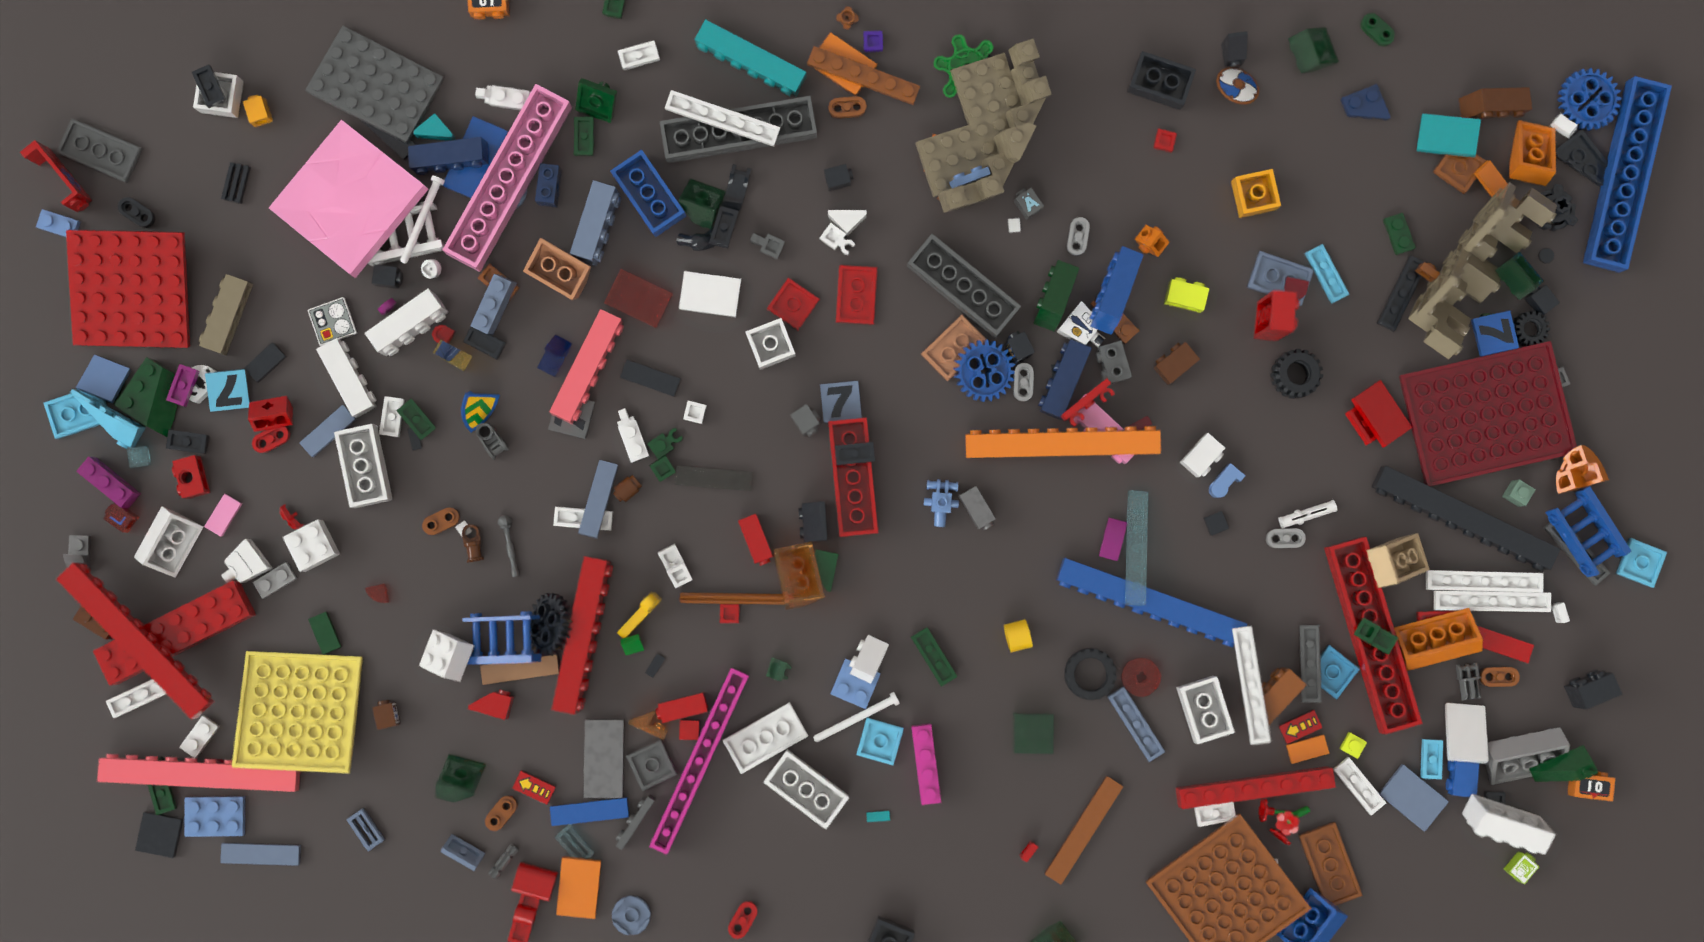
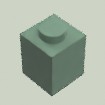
(1518, 493)

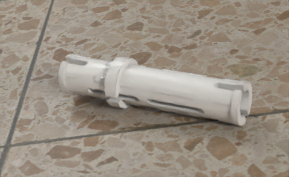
(1287, 521)

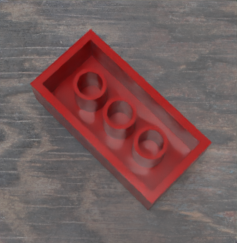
(1276, 315)

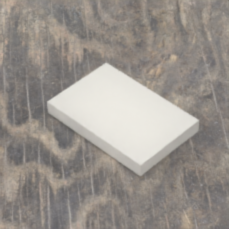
(710, 294)
(1466, 733)

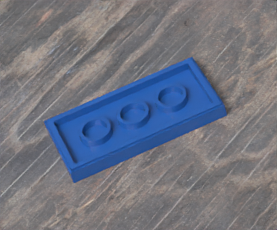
(468, 179)

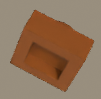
(1427, 271)

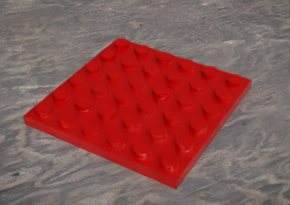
(128, 288)

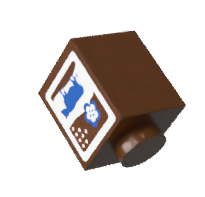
(386, 714)

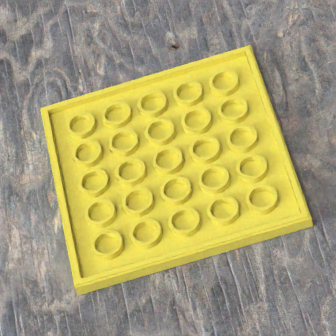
(297, 712)

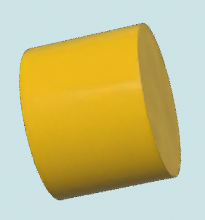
(1018, 635)

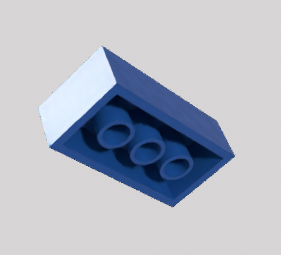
(648, 193)
(1115, 290)

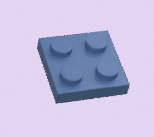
(853, 688)

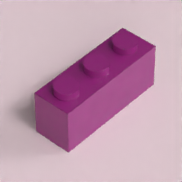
(108, 482)

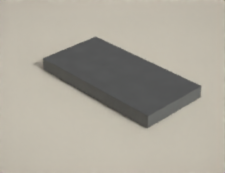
(99, 150)

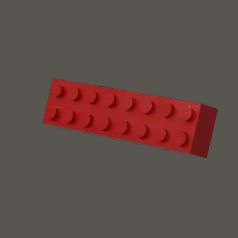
(181, 629)
(581, 644)

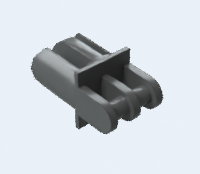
(1470, 684)

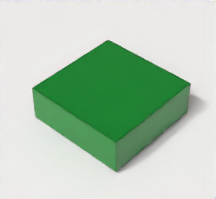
(632, 644)

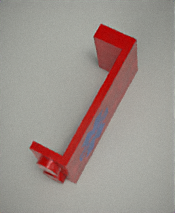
(38, 154)

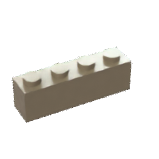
(225, 314)

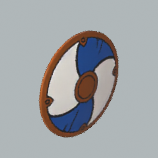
(1237, 85)

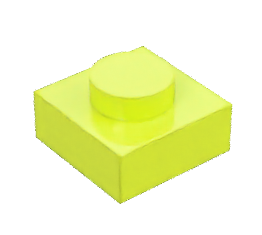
(1353, 745)

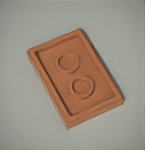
(945, 348)

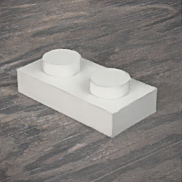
(638, 55)
(390, 419)
(199, 736)
(1214, 814)

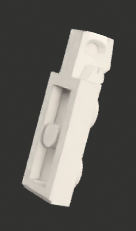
(503, 96)
(632, 437)

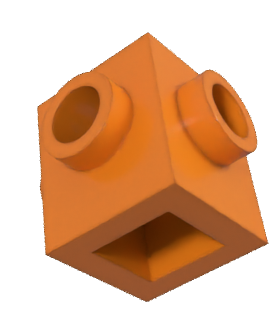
(1151, 240)

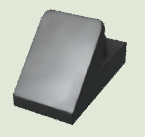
(79, 550)

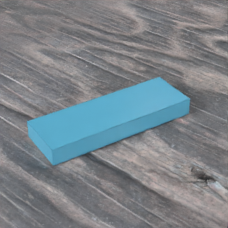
(1327, 273)

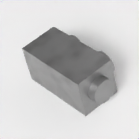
(977, 508)

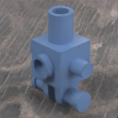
(941, 502)

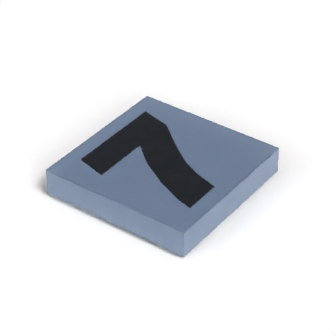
(840, 401)

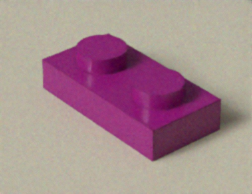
(182, 385)

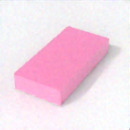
(223, 515)

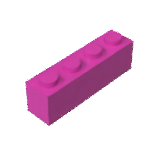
(926, 764)

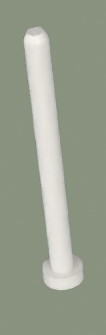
(421, 218)
(857, 717)

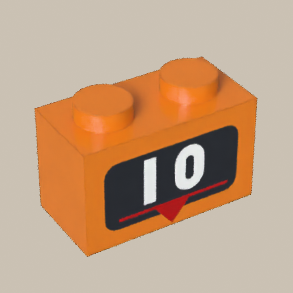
(488, 8)
(1596, 787)

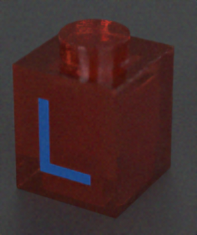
(120, 518)

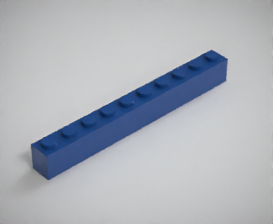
(1157, 604)

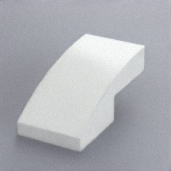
(675, 565)

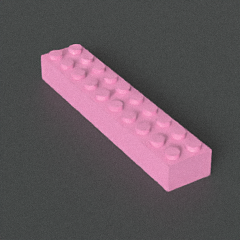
(507, 178)

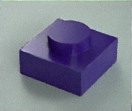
(873, 41)

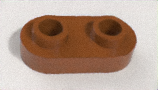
(847, 105)
(440, 521)
(1498, 676)
(501, 813)

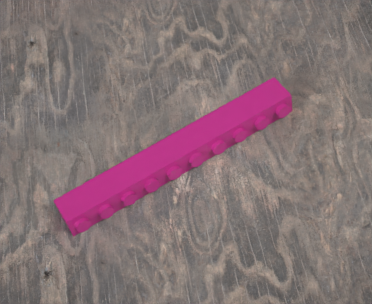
(699, 760)

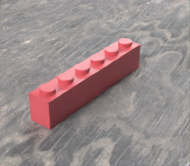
(586, 367)

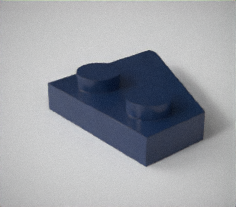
(1366, 104)

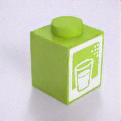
(1521, 867)

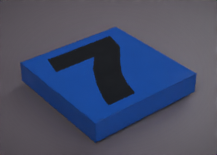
(1495, 333)

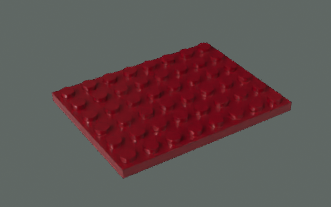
(1488, 414)

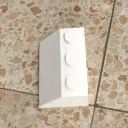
(168, 542)

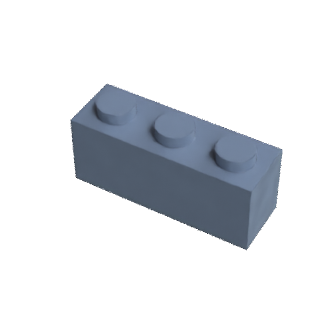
(493, 304)

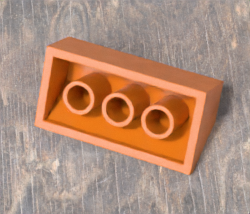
(1439, 639)

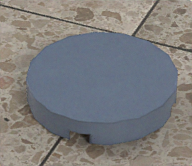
(631, 915)

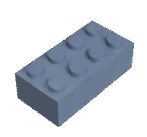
(595, 223)

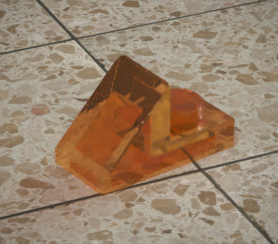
(644, 723)

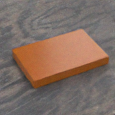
(839, 47)
(578, 887)

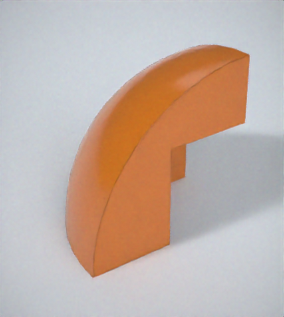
(1580, 470)

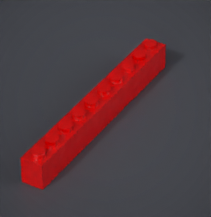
(135, 639)

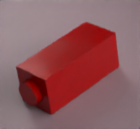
(756, 539)
(682, 707)

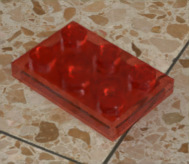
(638, 298)

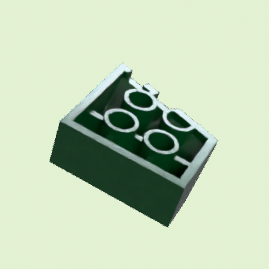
(147, 395)

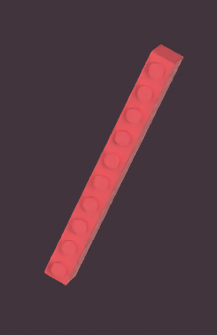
(193, 773)

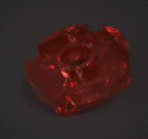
(1147, 686)

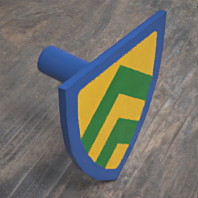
(477, 408)

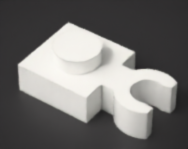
(835, 237)

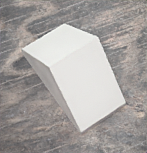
(847, 219)

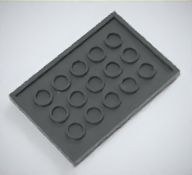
(374, 84)

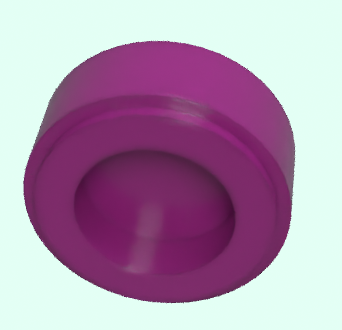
(387, 306)

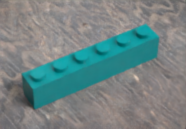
(750, 58)

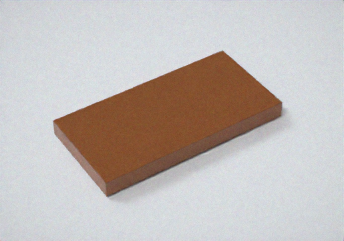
(1330, 864)

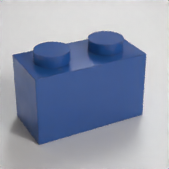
(1462, 778)

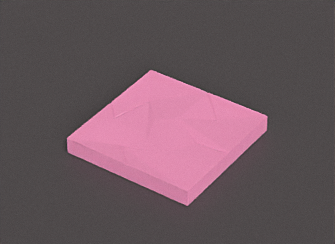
(348, 198)

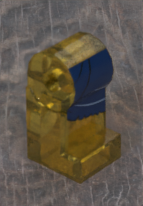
(452, 355)

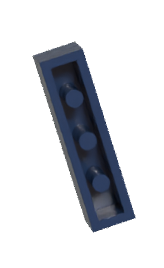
(448, 155)
(1065, 379)

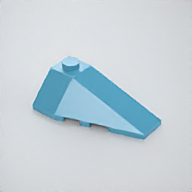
(115, 423)

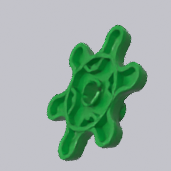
(961, 56)

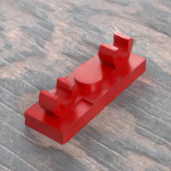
(1087, 401)

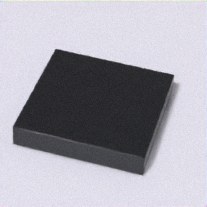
(159, 834)

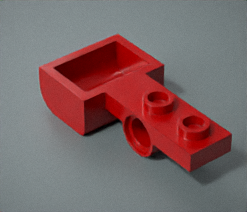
(534, 885)

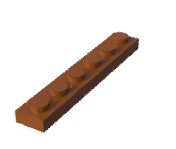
(863, 75)

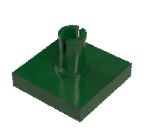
(596, 100)

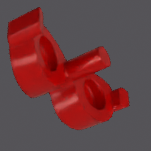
(293, 523)

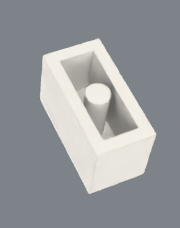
(1203, 455)
(869, 658)

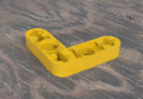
(647, 606)

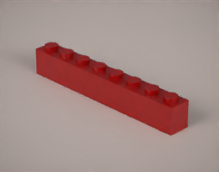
(1255, 787)

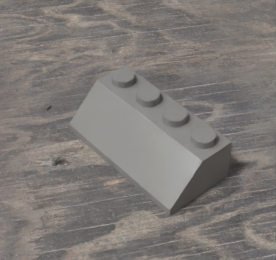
(1514, 756)

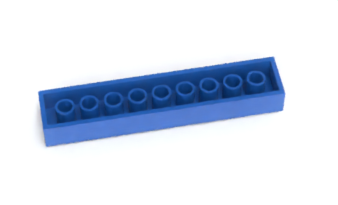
(1632, 159)

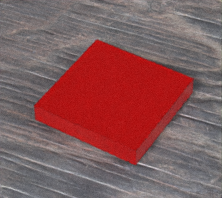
(793, 304)

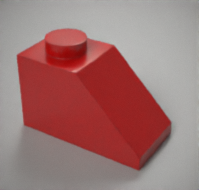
(495, 704)

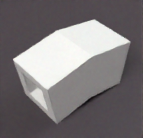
(1564, 126)

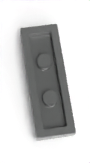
(634, 821)

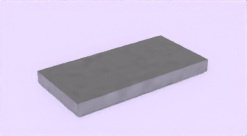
(603, 758)

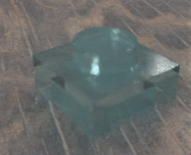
(138, 456)

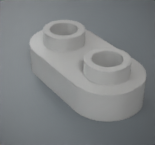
(1078, 237)
(1023, 382)
(1284, 538)

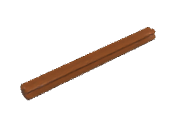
(731, 598)

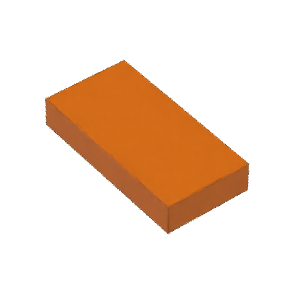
(1490, 178)
(1307, 749)

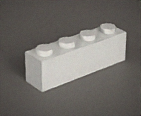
(346, 377)

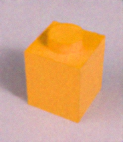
(257, 110)

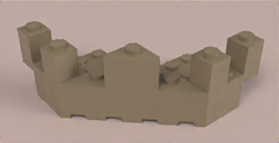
(1000, 121)
(1468, 270)

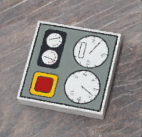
(332, 321)

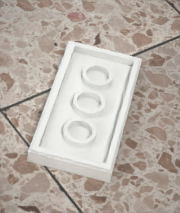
(765, 738)

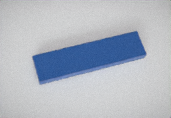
(589, 811)

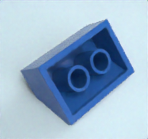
(1316, 924)

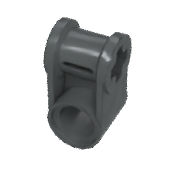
(491, 441)

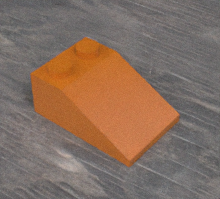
(1533, 154)

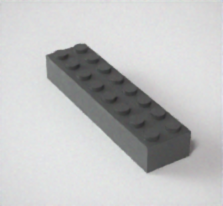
(693, 139)

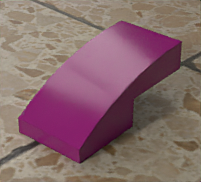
(1113, 539)

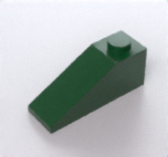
(1566, 767)

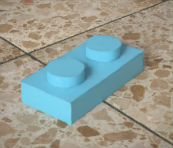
(1431, 759)

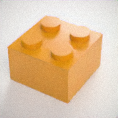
(1256, 193)

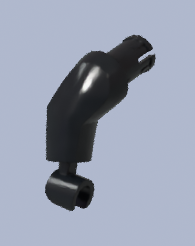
(697, 242)

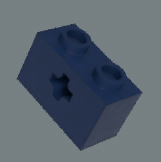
(548, 185)

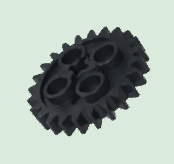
(552, 628)

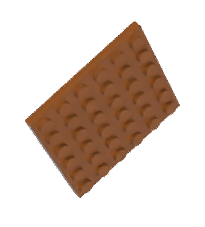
(1228, 888)

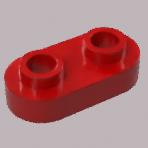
(271, 438)
(742, 919)

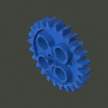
(1577, 87)
(1001, 367)

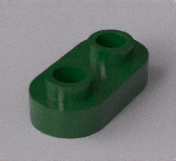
(1376, 31)

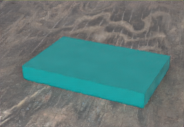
(1448, 135)

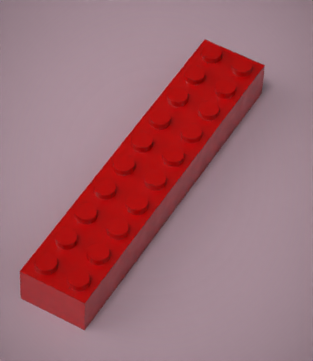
(1382, 674)

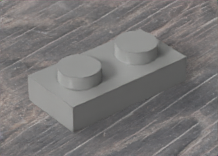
(274, 580)

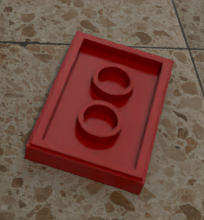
(856, 294)
(1381, 413)

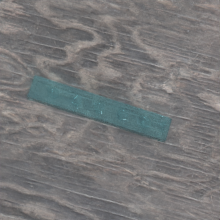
(1136, 548)

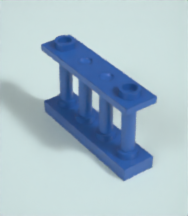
(1604, 524)
(510, 655)

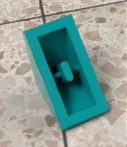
(433, 129)

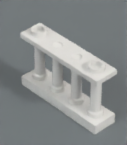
(433, 244)

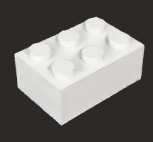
(1205, 709)

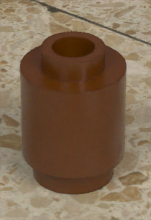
(627, 488)

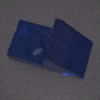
(554, 356)

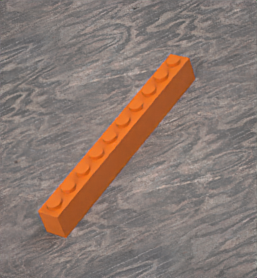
(1063, 443)

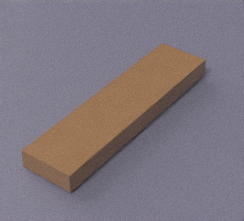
(514, 671)

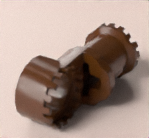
(472, 544)

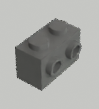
(1113, 362)
(806, 420)

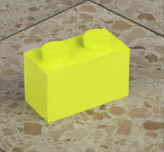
(1186, 295)

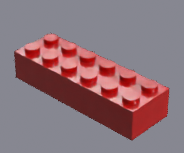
(853, 481)

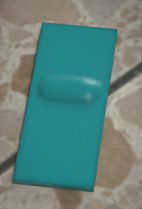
(878, 816)

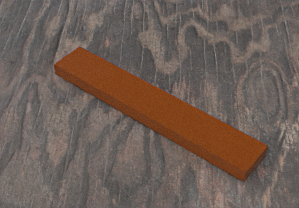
(1083, 830)

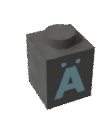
(1028, 203)

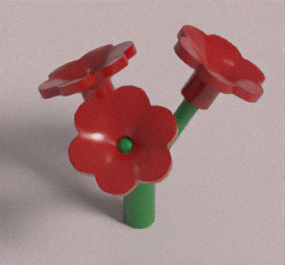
(1287, 820)

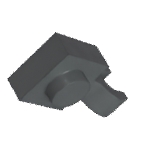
(770, 245)

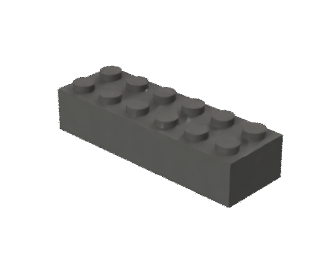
(963, 285)

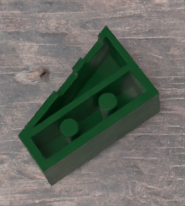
(1056, 295)

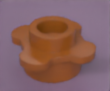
(842, 17)

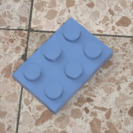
(214, 816)

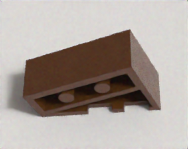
(1496, 103)

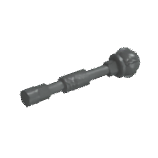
(504, 523)

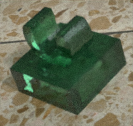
(777, 669)

